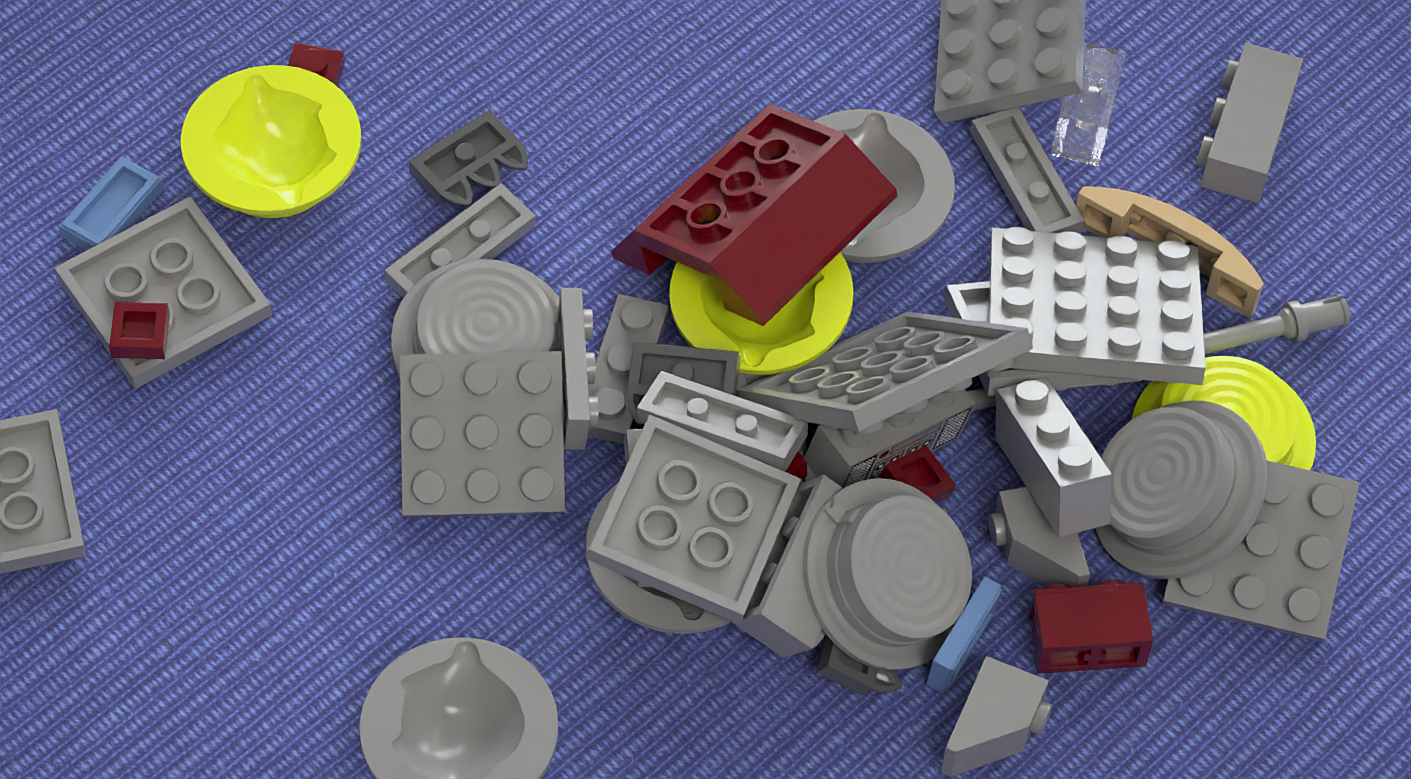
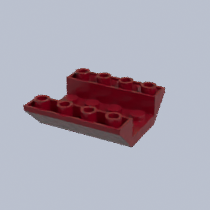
(776, 212)

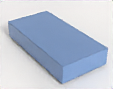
(112, 204)
(964, 635)

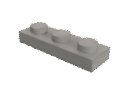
(1026, 173)
(474, 234)
(630, 322)
(578, 368)
(725, 419)

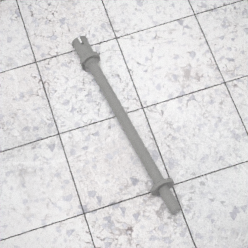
(1293, 322)

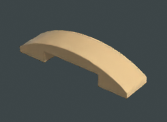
(1118, 212)

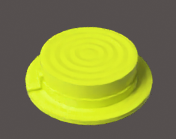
(271, 140)
(787, 341)
(1254, 395)

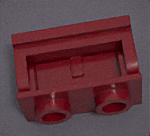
(1090, 627)

